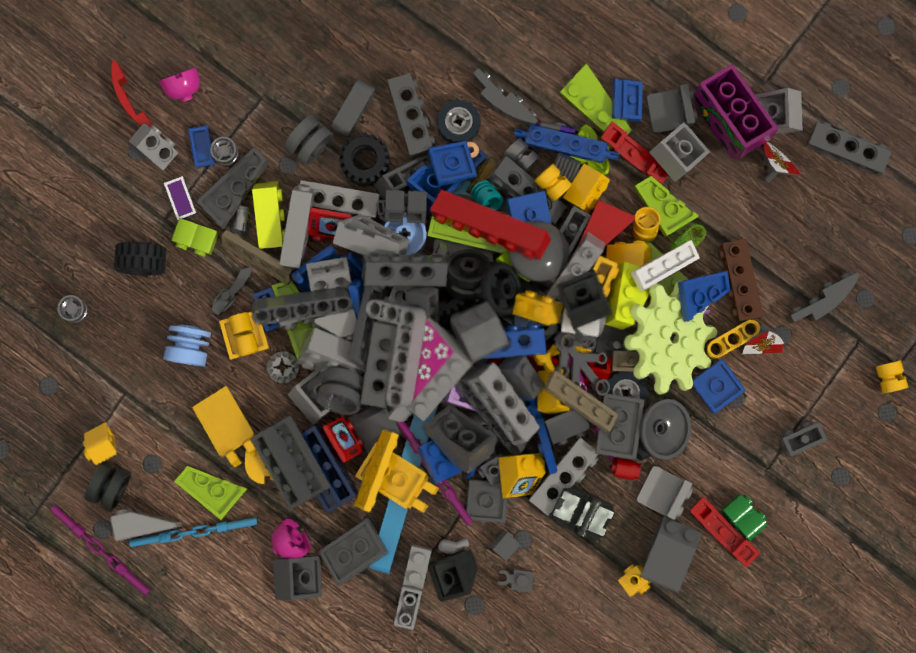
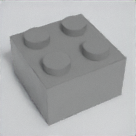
(679, 152)

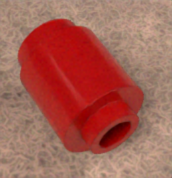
(625, 469)

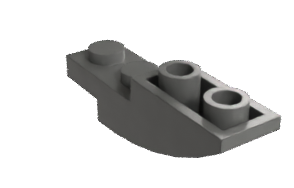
(508, 106)
(830, 297)

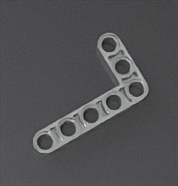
(402, 316)

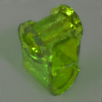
(687, 236)

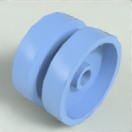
(416, 232)

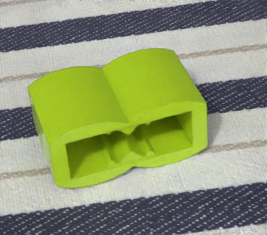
(195, 237)

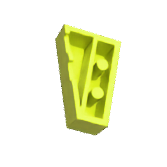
(268, 214)
(623, 296)

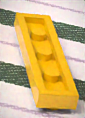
(376, 470)

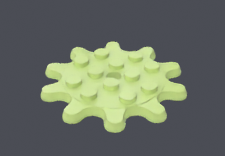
(656, 351)

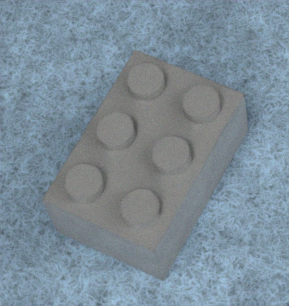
(326, 351)

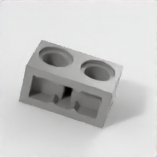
(154, 145)
(328, 274)

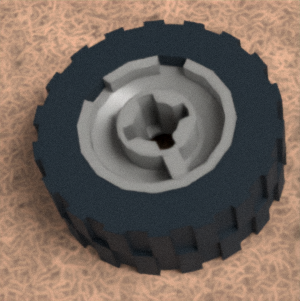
(458, 110)
(627, 381)

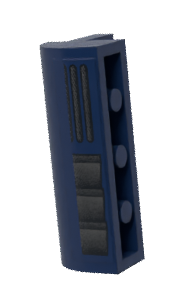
(341, 484)

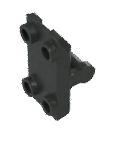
(582, 513)

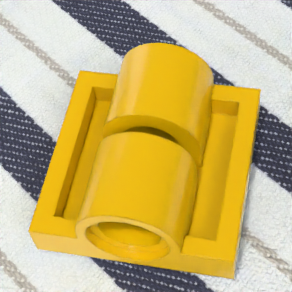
(243, 335)

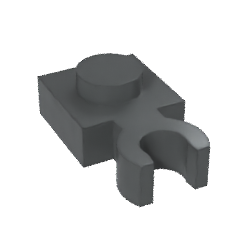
(520, 580)

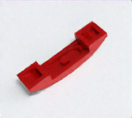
(119, 79)
(633, 152)
(724, 532)

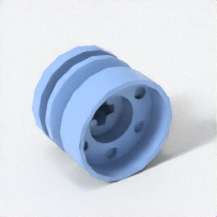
(187, 345)

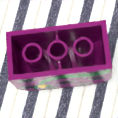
(733, 112)

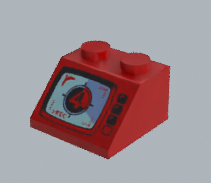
(324, 224)
(343, 440)

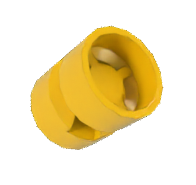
(553, 182)
(646, 224)
(891, 377)

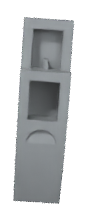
(412, 587)

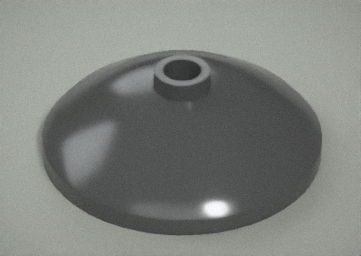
(552, 261)
(672, 430)

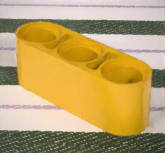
(740, 334)

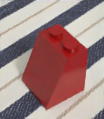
(607, 223)

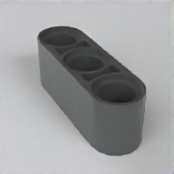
(353, 108)

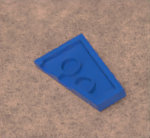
(702, 291)

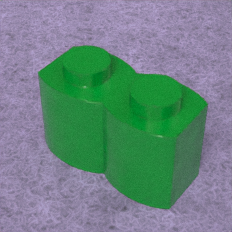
(744, 516)

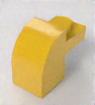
(256, 469)

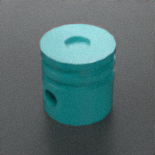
(487, 195)

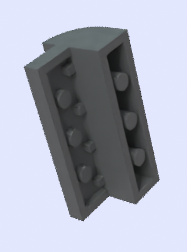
(290, 462)

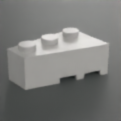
(368, 237)

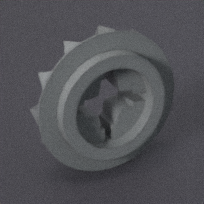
(290, 373)

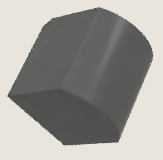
(504, 545)

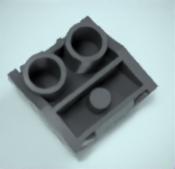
(370, 423)

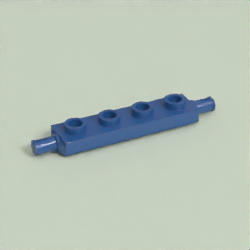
(567, 144)

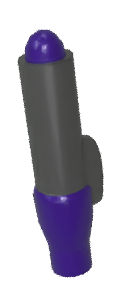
(558, 127)

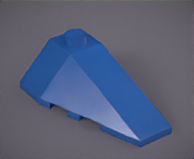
(425, 181)

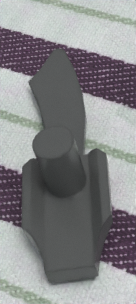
(227, 297)

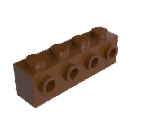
(741, 280)

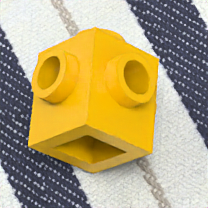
(630, 582)

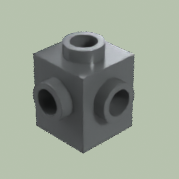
(490, 468)

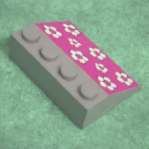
(439, 369)

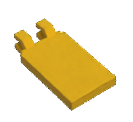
(225, 425)
(401, 481)

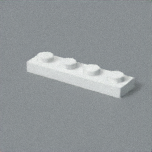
(665, 265)

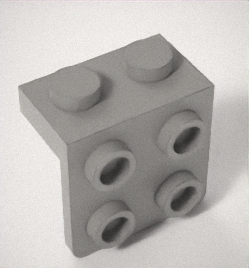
(664, 493)

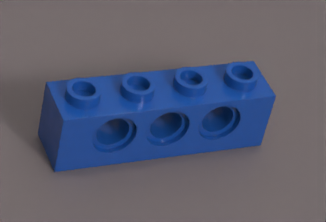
(516, 348)

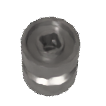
(224, 151)
(521, 155)
(73, 309)

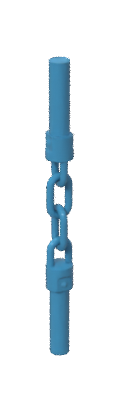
(165, 537)

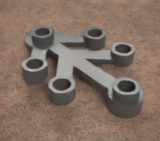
(579, 362)

